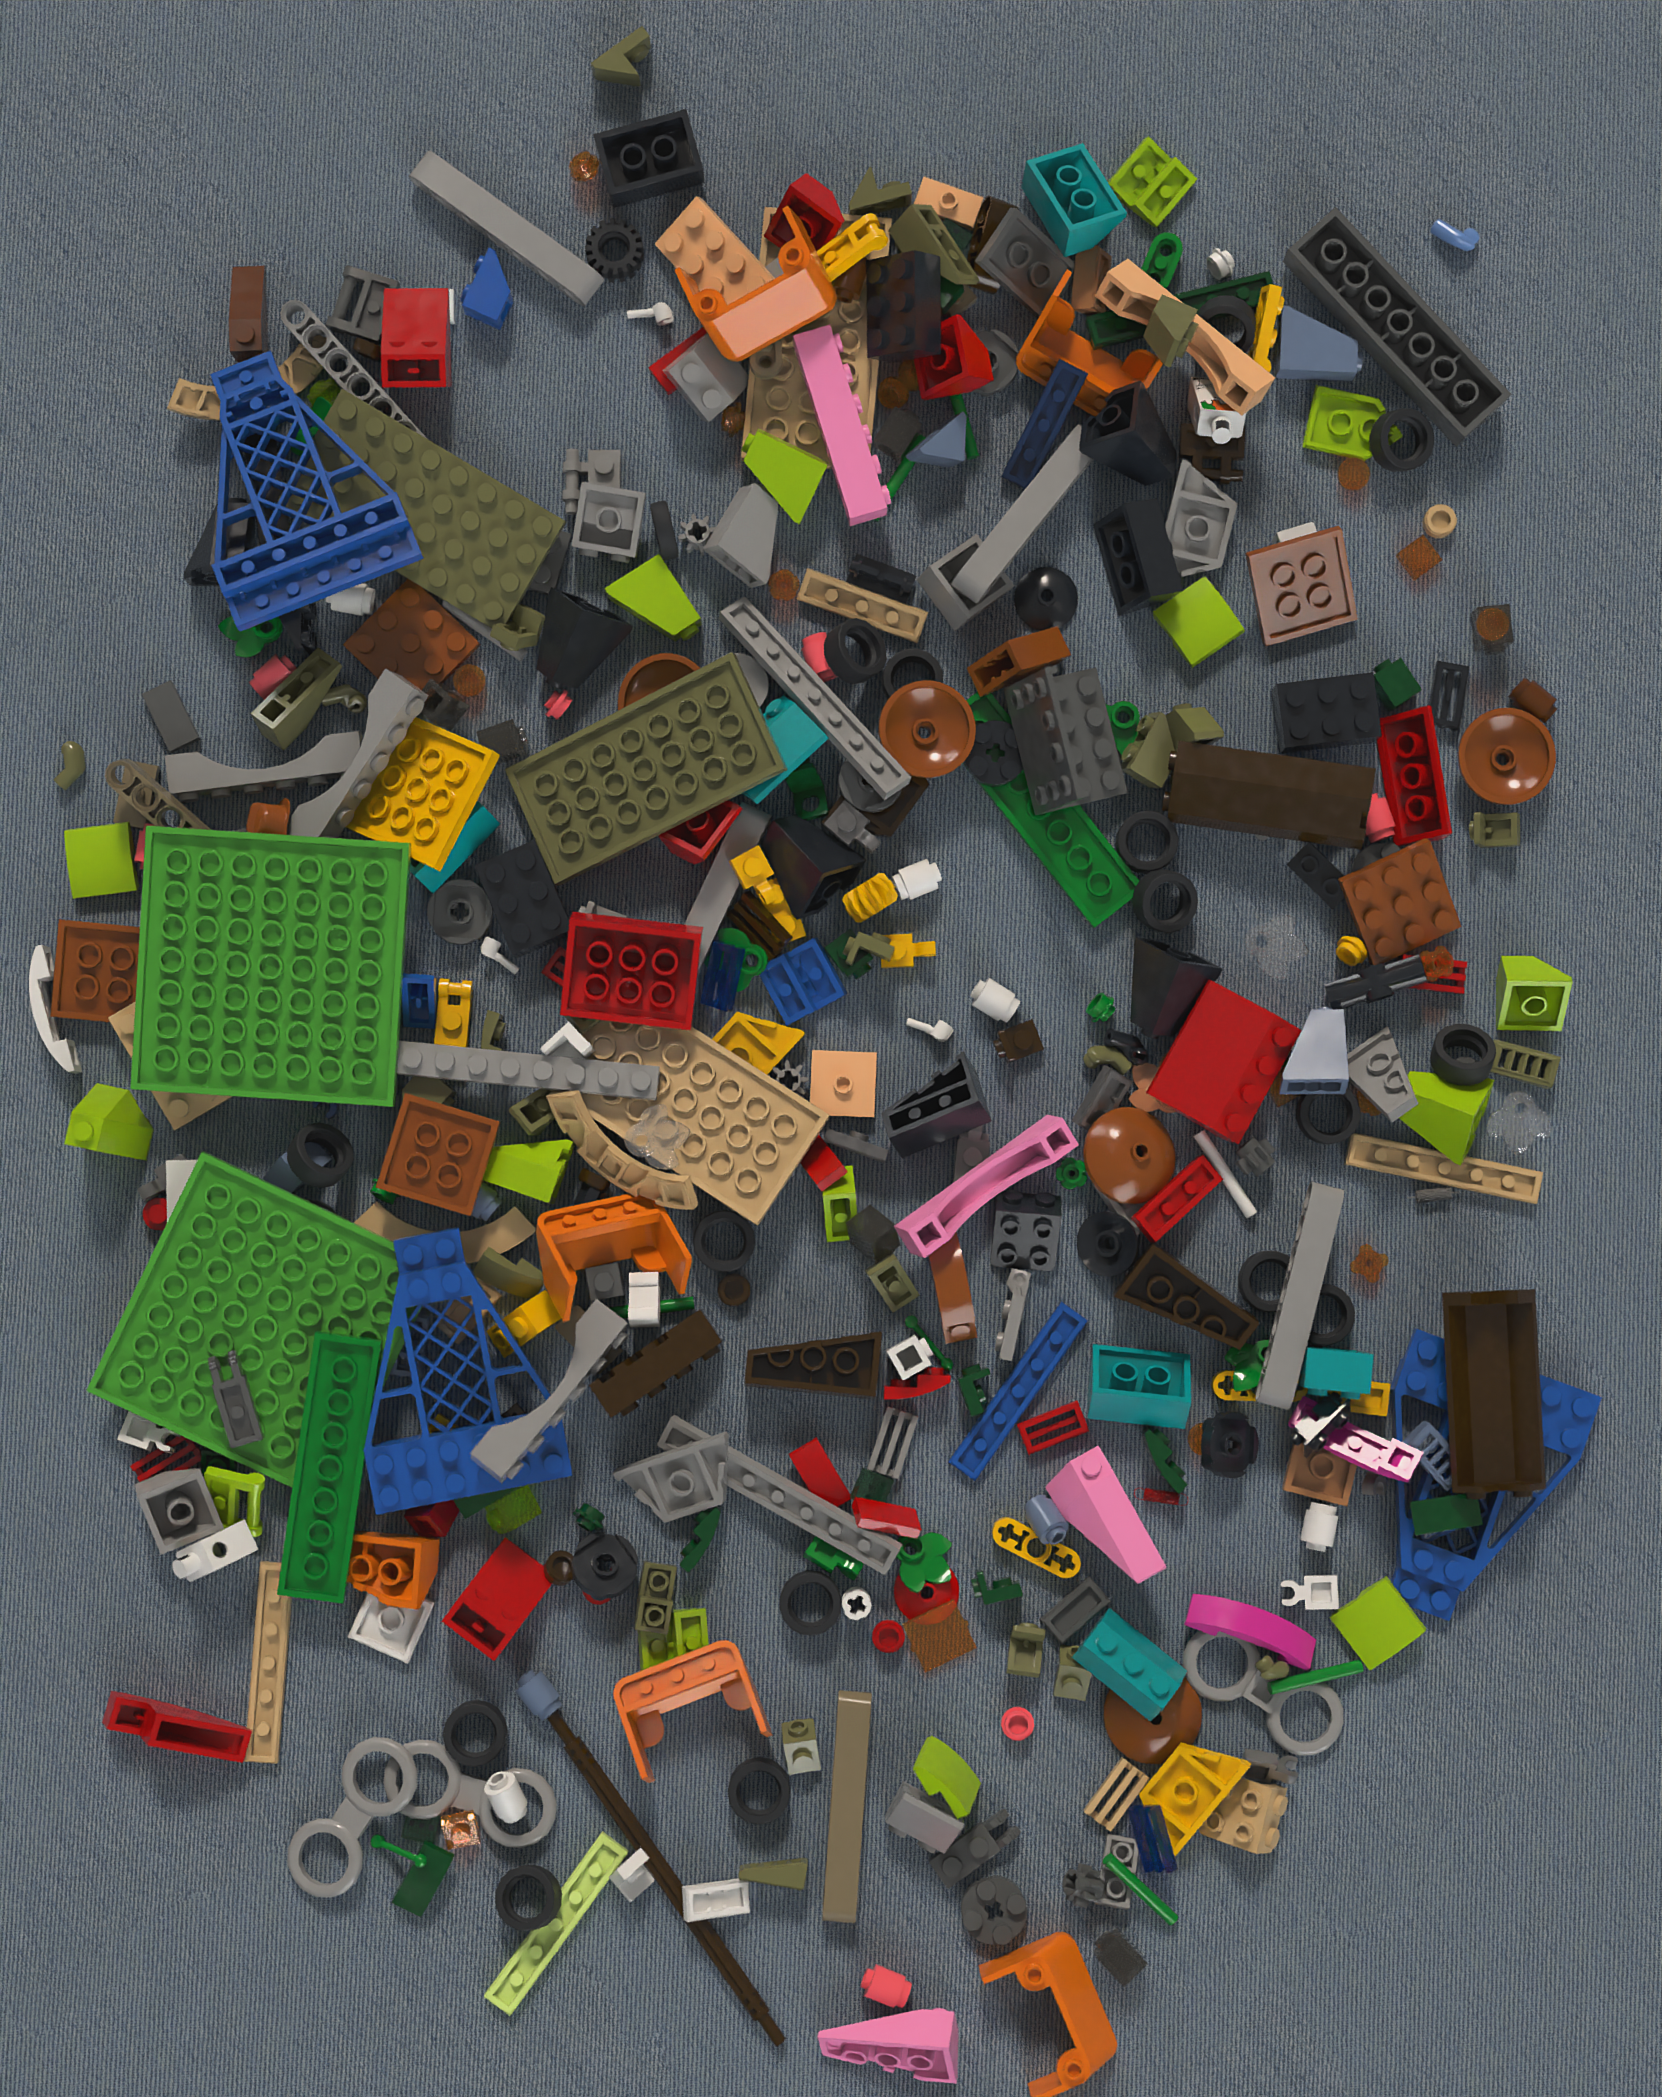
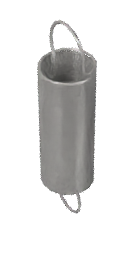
(1433, 1194)

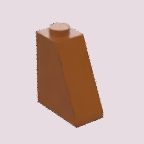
(1018, 660)

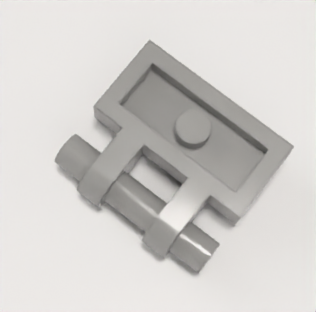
(602, 469)

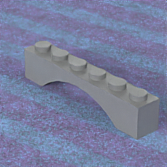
(391, 710)
(196, 775)
(508, 1443)

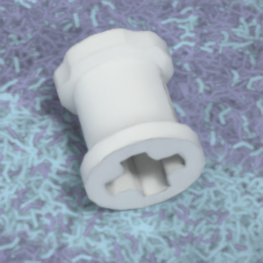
(852, 1593)

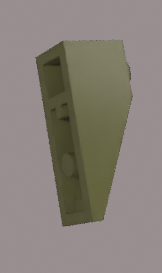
(924, 231)
(296, 699)

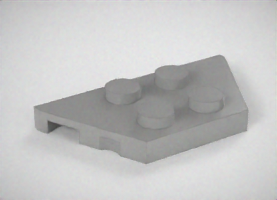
(1198, 522)
(681, 1478)

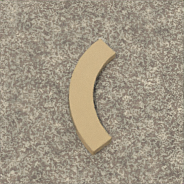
(203, 401)
(614, 1164)
(499, 1235)

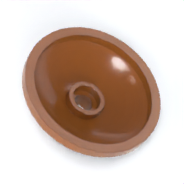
(653, 675)
(939, 711)
(1523, 743)
(1113, 1159)
(1151, 1741)

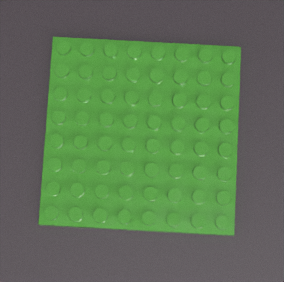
(270, 966)
(251, 1276)

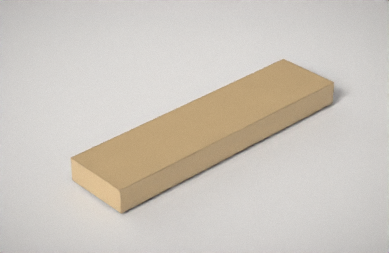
(863, 604)

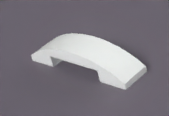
(40, 972)

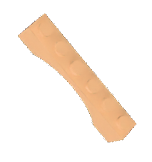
(1232, 372)

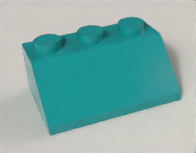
(1072, 198)
(795, 738)
(474, 833)
(1139, 1386)
(1130, 1664)

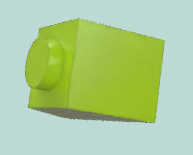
(839, 1206)

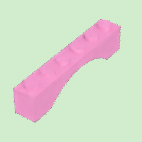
(944, 1214)

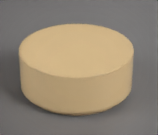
(1439, 521)

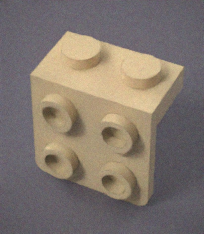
(1248, 1816)

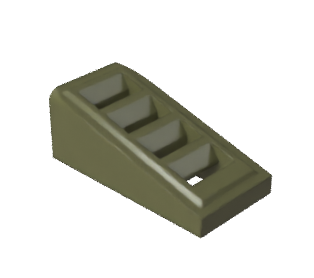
(1538, 1056)
(781, 1873)

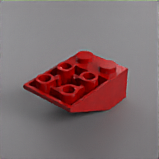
(416, 338)
(498, 1599)

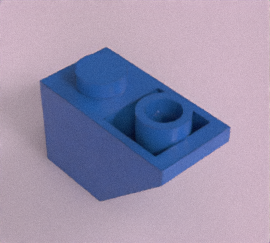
(488, 295)

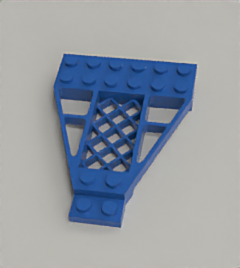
(307, 561)
(439, 1463)
(1431, 1575)

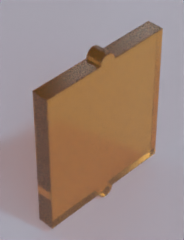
(939, 1635)

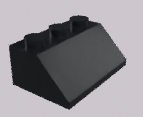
(1138, 556)

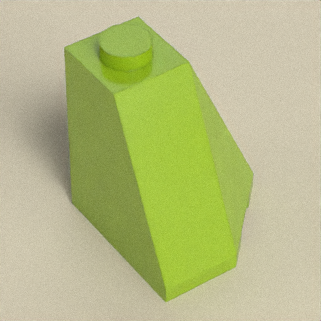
(1447, 1112)
(110, 1123)
(530, 1168)

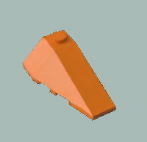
(394, 1567)

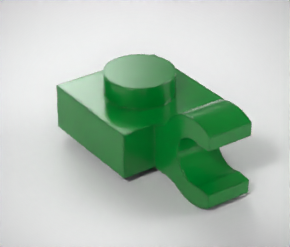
(829, 1557)

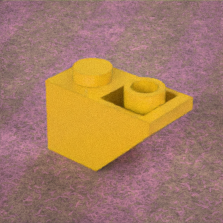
(526, 1322)

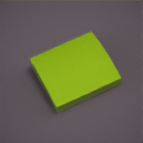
(1151, 182)
(1198, 621)
(101, 860)
(1378, 1623)
(685, 1634)
(945, 1771)

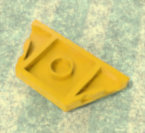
(758, 1040)
(1191, 1788)

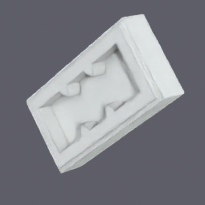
(715, 1899)

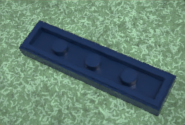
(1044, 424)

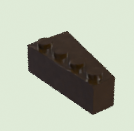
(1176, 1292)
(656, 1363)
(825, 1367)

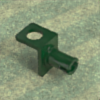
(807, 783)

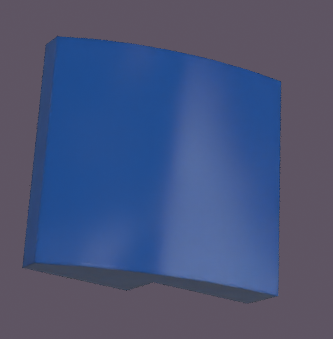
(802, 981)

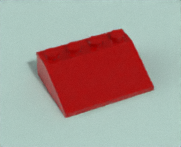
(631, 970)
(1223, 1062)

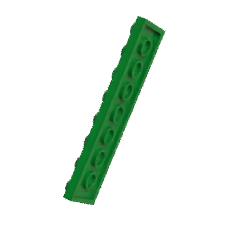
(1061, 839)
(329, 1467)

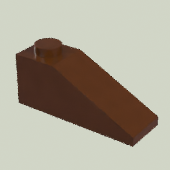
(248, 313)

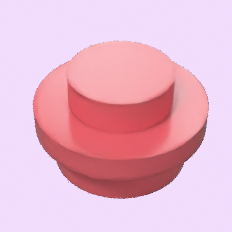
(557, 704)
(1017, 1723)

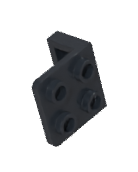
(1026, 1230)

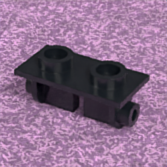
(881, 578)
(1318, 874)
(1331, 1415)

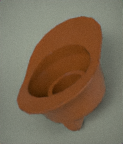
(269, 818)

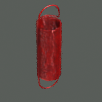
(1161, 1496)

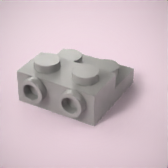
(608, 521)

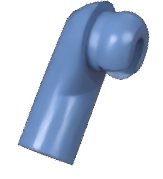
(1462, 240)

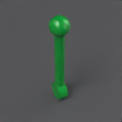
(912, 1322)
(378, 1841)

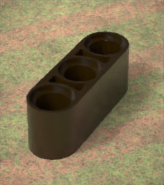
(988, 219)

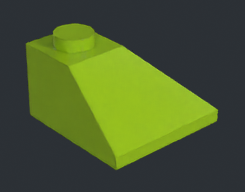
(1530, 995)

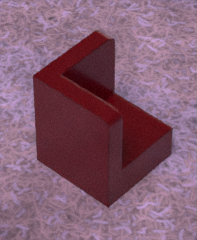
(432, 1519)

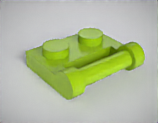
(225, 1492)

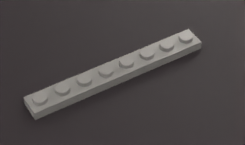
(814, 698)
(528, 1070)
(793, 1502)

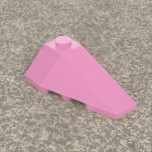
(1099, 1508)
(911, 2041)

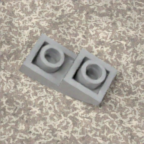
(1115, 1892)

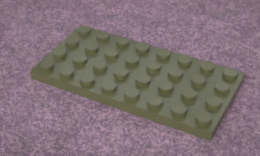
(473, 531)
(645, 769)

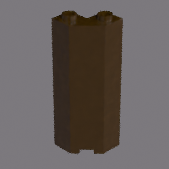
(1269, 794)
(1493, 1392)

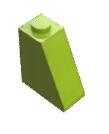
(784, 470)
(656, 599)

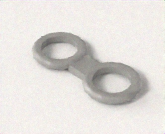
(1255, 1689)
(468, 1794)
(352, 1817)

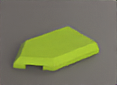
(1343, 422)

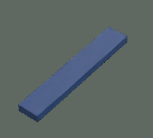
(1017, 1391)

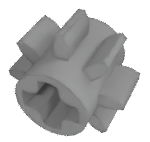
(689, 534)
(795, 1074)

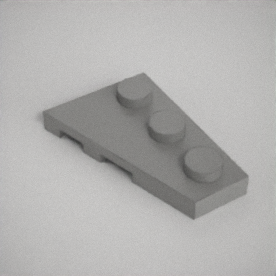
(1381, 1076)

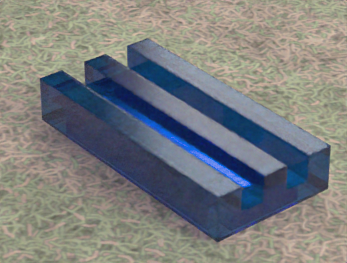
(726, 978)
(1148, 1838)

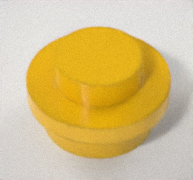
(1351, 950)

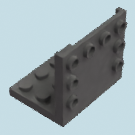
(1064, 739)

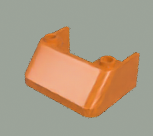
(773, 308)
(1054, 340)
(604, 1234)
(678, 1682)
(1059, 1964)

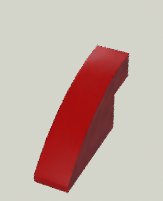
(176, 1727)

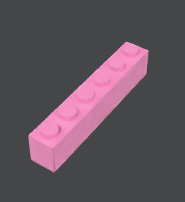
(840, 424)

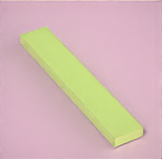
(543, 1943)

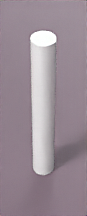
(1223, 1170)

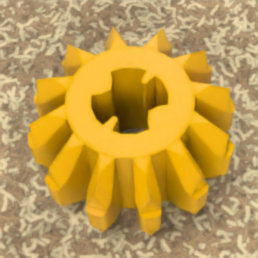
(870, 897)

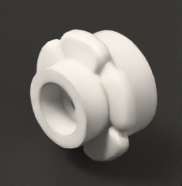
(1220, 263)

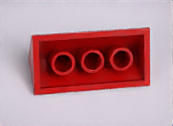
(1413, 777)

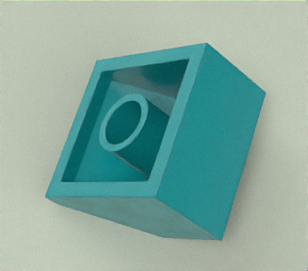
(1336, 1371)

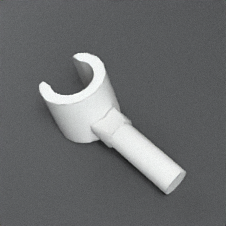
(660, 310)
(490, 949)
(940, 1032)

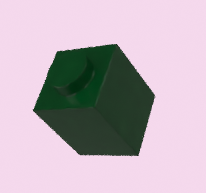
(1394, 683)

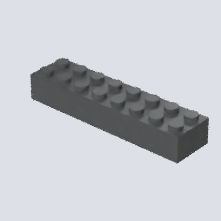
(1396, 326)

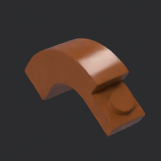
(952, 1292)

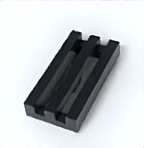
(1442, 722)

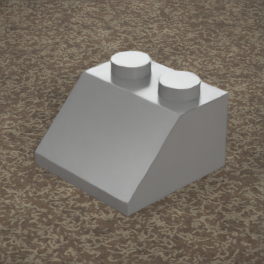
(707, 378)
(951, 602)
(178, 1508)
(923, 1818)

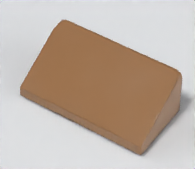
(1089, 273)

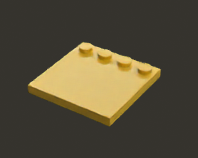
(425, 792)

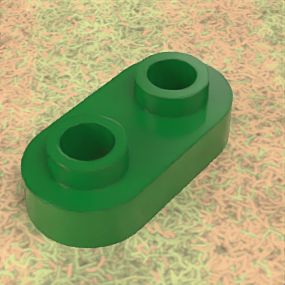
(1163, 266)

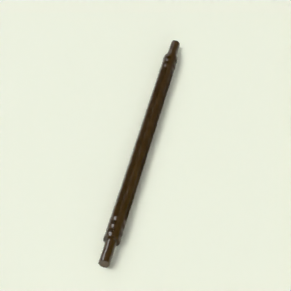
(665, 1877)

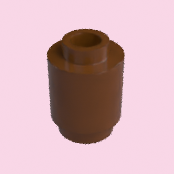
(851, 282)
(1533, 699)

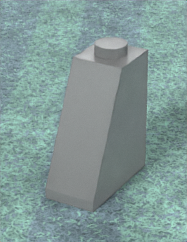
(746, 535)

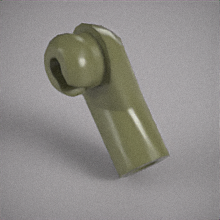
(347, 696)
(74, 764)
(1106, 1055)
(1272, 1669)

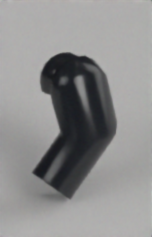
(1129, 1045)

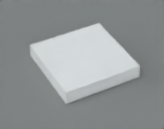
(390, 1628)

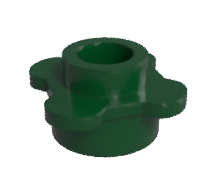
(589, 1518)

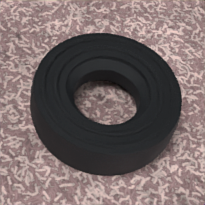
(664, 530)

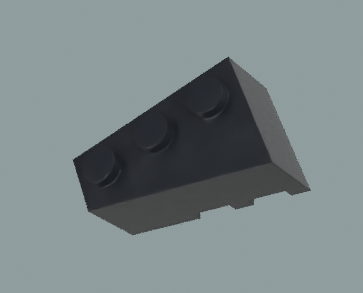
(938, 1110)

